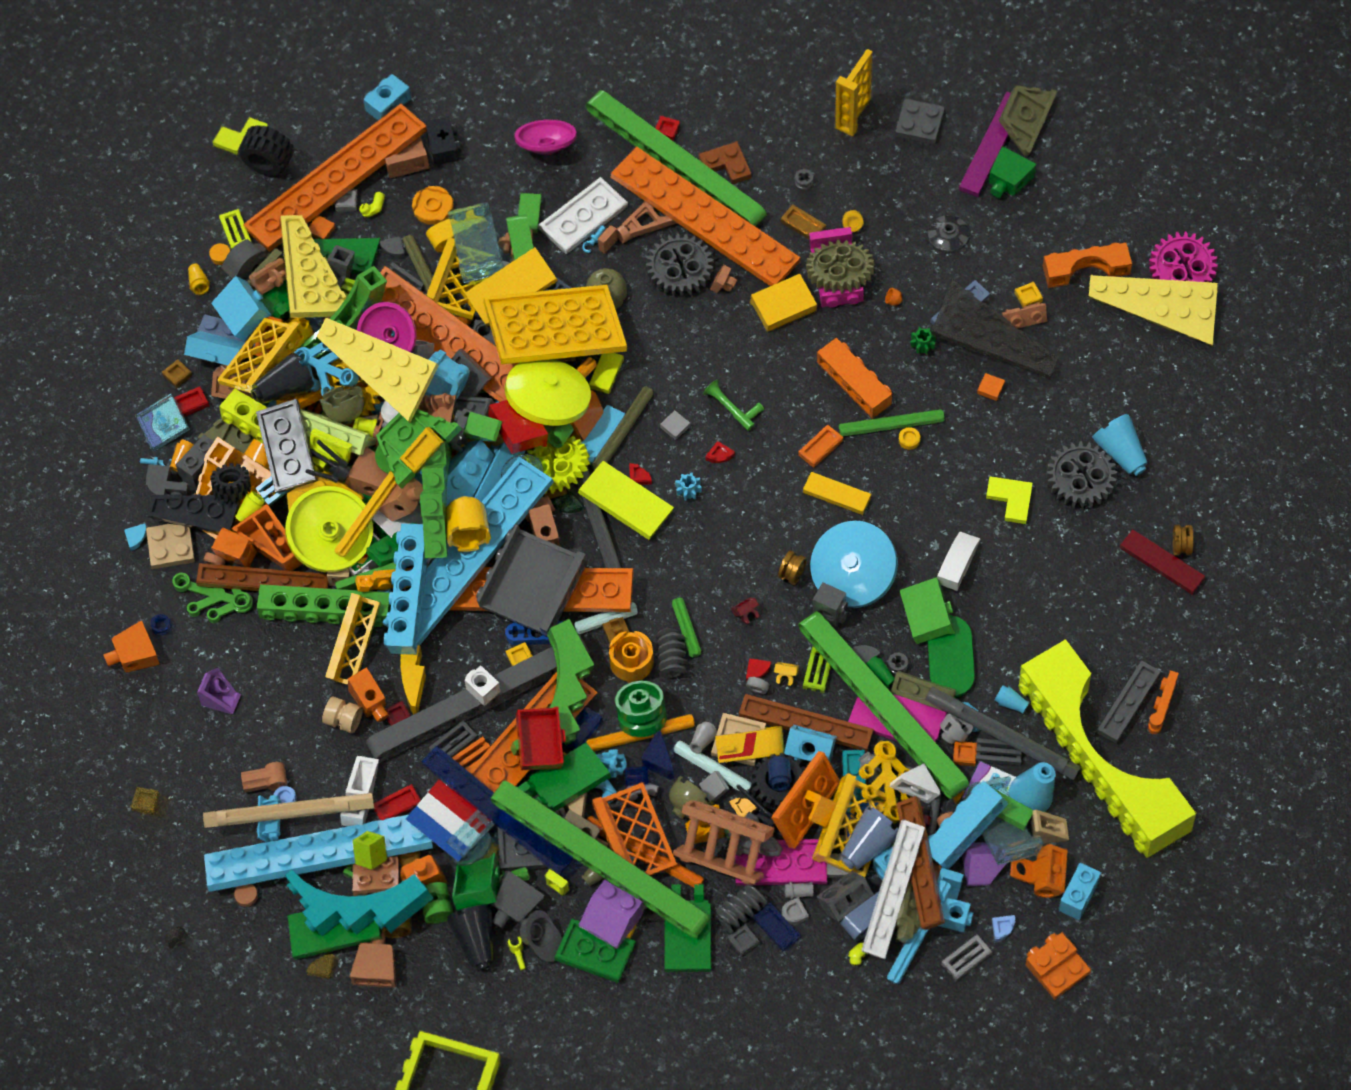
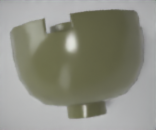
(615, 283)
(343, 405)
(682, 793)

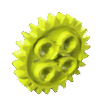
(563, 463)

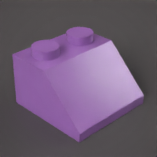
(611, 914)

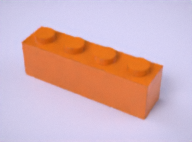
(854, 377)

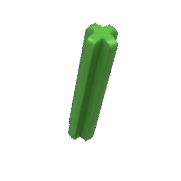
(686, 627)

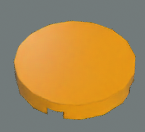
(432, 205)

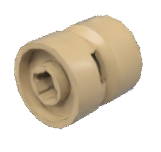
(340, 714)

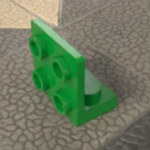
(277, 301)

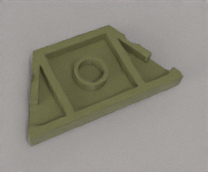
(1025, 115)
(230, 434)

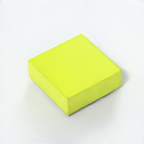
(557, 882)

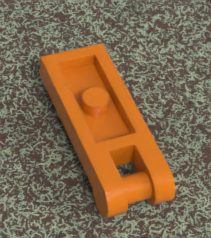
(1162, 703)

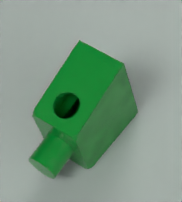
(1010, 173)

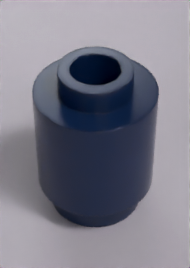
(779, 773)

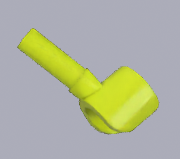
(517, 951)

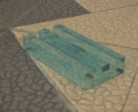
(482, 820)

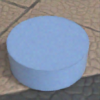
(286, 794)

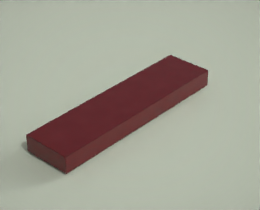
(1162, 562)

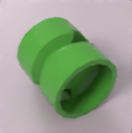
(439, 906)

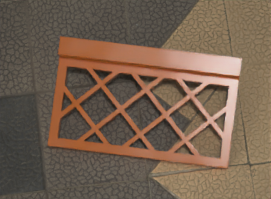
(614, 835)

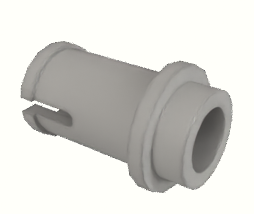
(865, 759)
(798, 890)

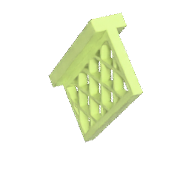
(353, 436)

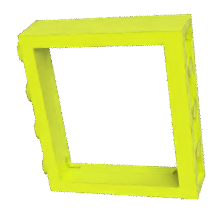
(491, 1058)

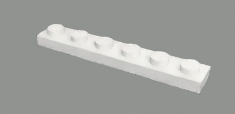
(893, 889)

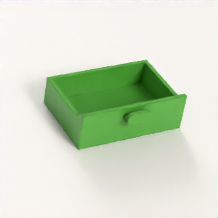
(927, 610)

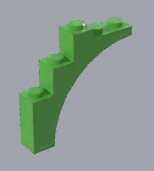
(365, 292)
(434, 501)
(571, 663)

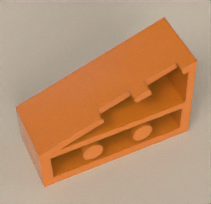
(268, 537)

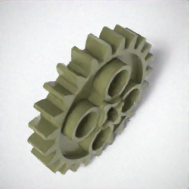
(840, 266)

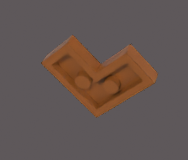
(728, 158)

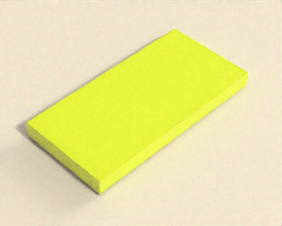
(625, 500)

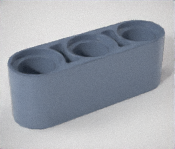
(858, 920)

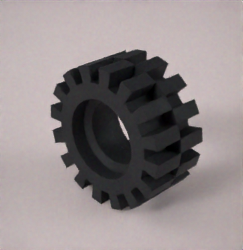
(236, 474)

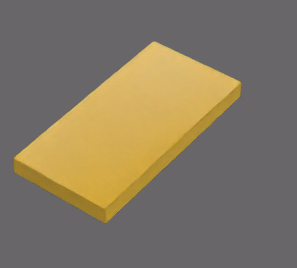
(522, 275)

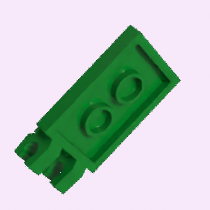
(560, 786)
(683, 951)

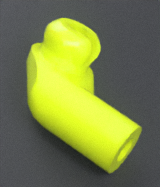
(374, 208)
(855, 954)

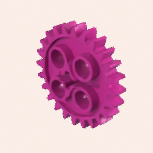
(1199, 258)

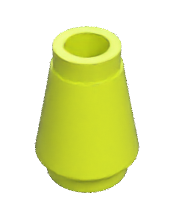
(250, 504)

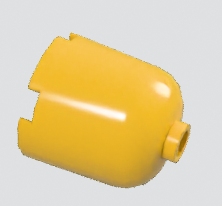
(467, 524)

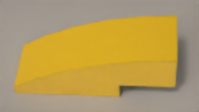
(413, 678)

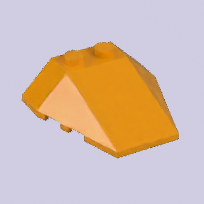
(223, 453)

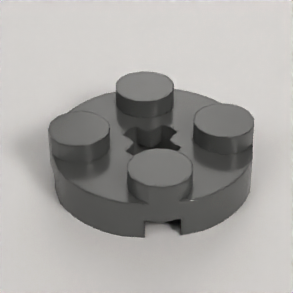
(461, 419)

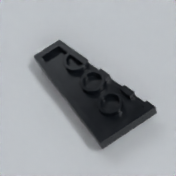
(194, 511)

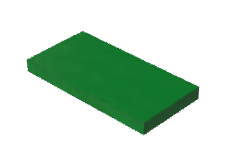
(309, 943)

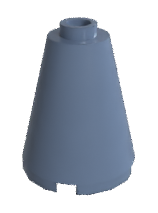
(869, 839)

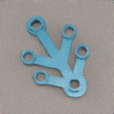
(323, 365)

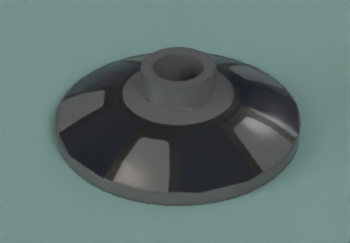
(948, 240)

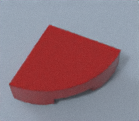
(719, 453)
(639, 475)
(757, 668)

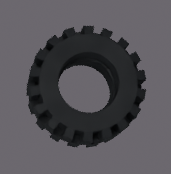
(266, 150)
(762, 793)

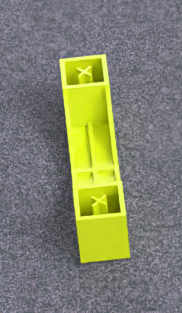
(1147, 808)

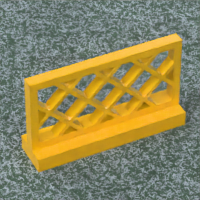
(853, 94)
(441, 278)
(282, 346)
(830, 833)

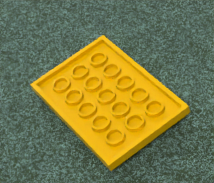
(554, 324)

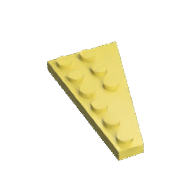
(310, 280)
(1173, 304)
(387, 369)

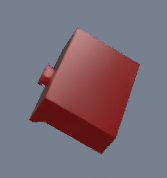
(516, 430)
(540, 738)

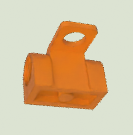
(1046, 872)

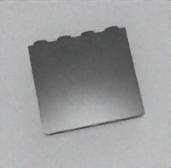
(531, 581)

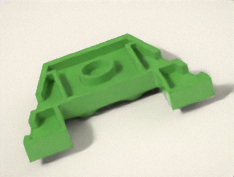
(400, 434)

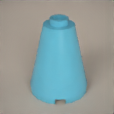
(1122, 443)
(1034, 787)

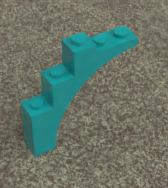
(386, 908)

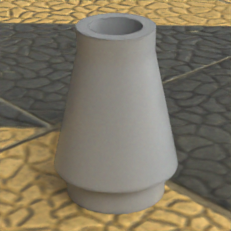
(703, 736)

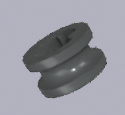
(804, 185)
(904, 663)

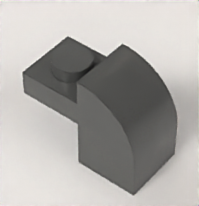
(243, 258)
(341, 262)
(160, 482)

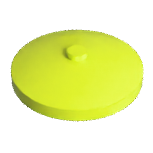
(548, 392)
(318, 525)

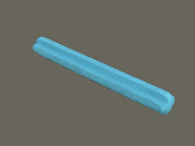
(912, 945)

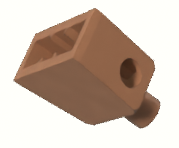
(365, 474)
(402, 501)
(543, 524)
(374, 965)

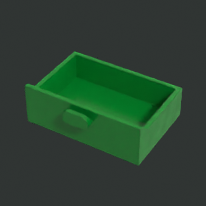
(476, 883)

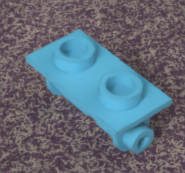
(269, 829)

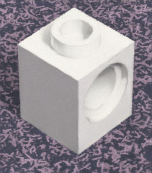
(485, 693)

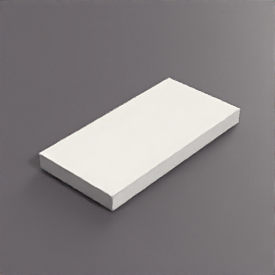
(583, 215)

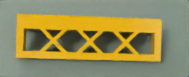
(345, 636)

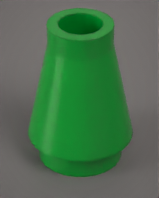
(880, 669)

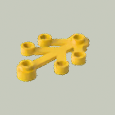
(884, 754)

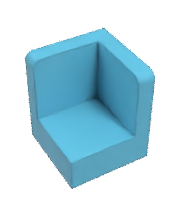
(954, 879)

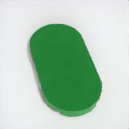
(952, 658)

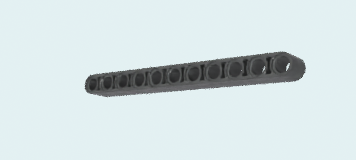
(461, 707)

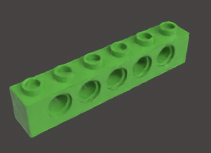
(336, 599)

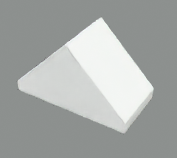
(917, 783)

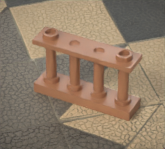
(738, 826)

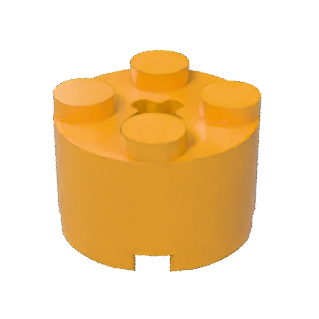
(631, 656)

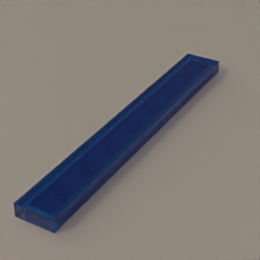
(479, 797)

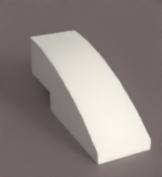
(957, 560)
(360, 782)

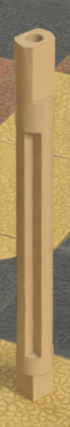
(288, 810)

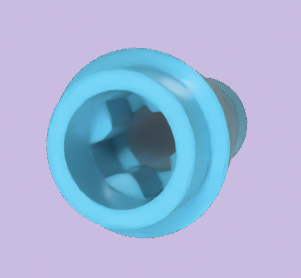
(1011, 699)

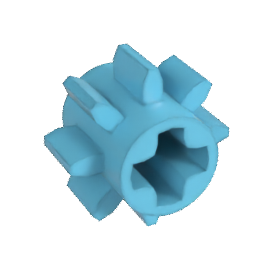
(684, 490)
(614, 762)

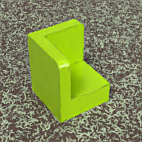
(369, 850)

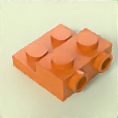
(1057, 965)

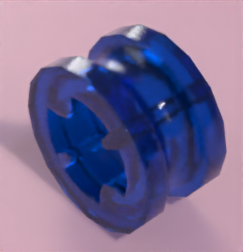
(162, 631)

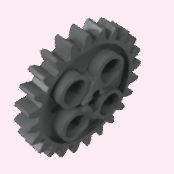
(661, 270)
(1097, 466)

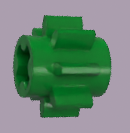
(922, 340)

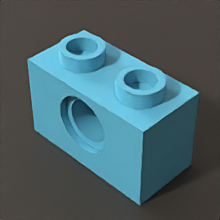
(393, 88)
(800, 735)
(1079, 891)

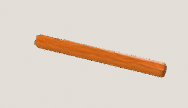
(678, 871)

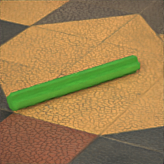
(891, 422)

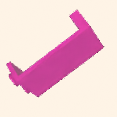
(828, 298)

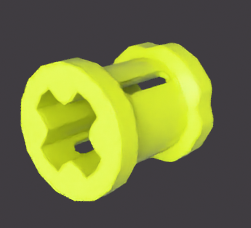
(365, 425)

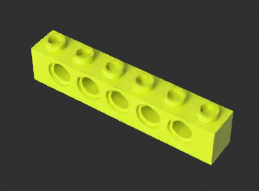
(238, 404)

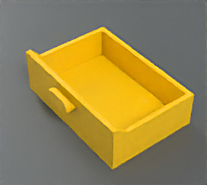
(783, 302)

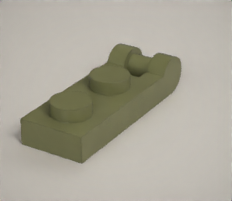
(917, 688)

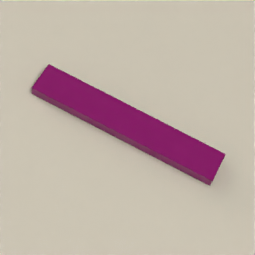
(986, 154)

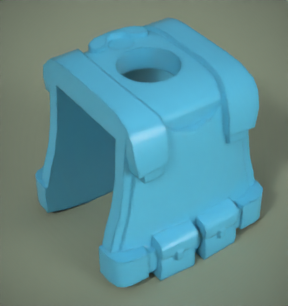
(449, 376)

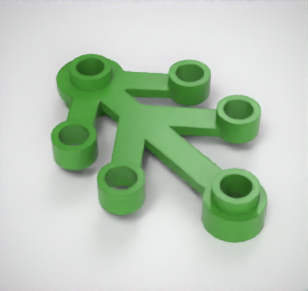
(214, 596)

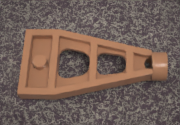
(635, 227)

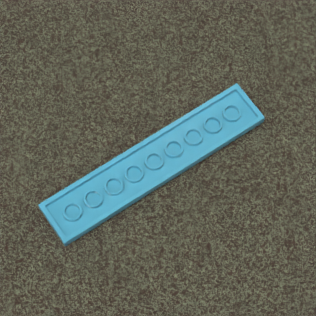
(505, 506)
(306, 853)

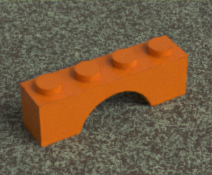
(1111, 259)

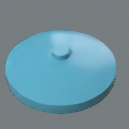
(856, 561)

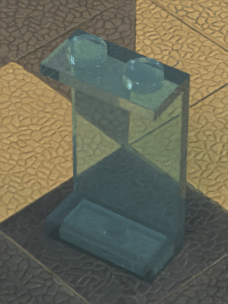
(475, 241)
(1004, 839)

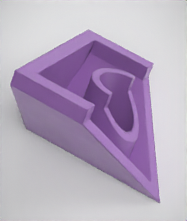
(217, 692)
(980, 865)

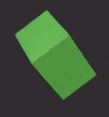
(482, 427)

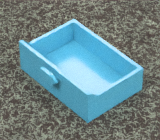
(240, 307)
(212, 347)

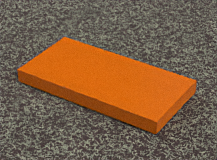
(795, 810)

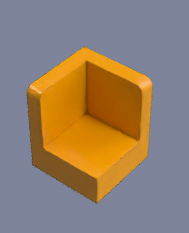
(822, 809)

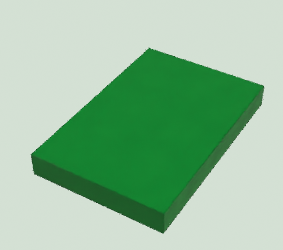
(592, 954)

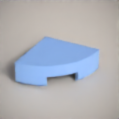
(1002, 927)

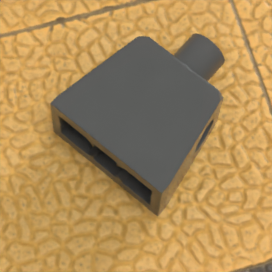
(514, 899)

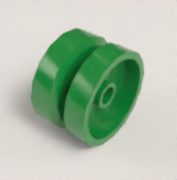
(640, 708)

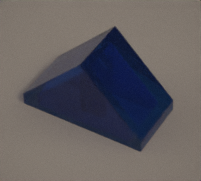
(657, 757)

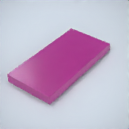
(926, 716)
(791, 866)

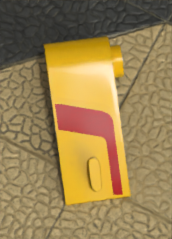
(750, 744)

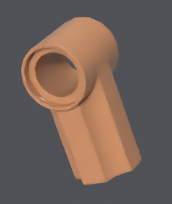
(270, 777)

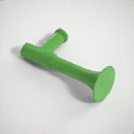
(744, 419)

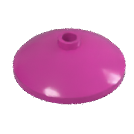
(545, 136)
(387, 316)

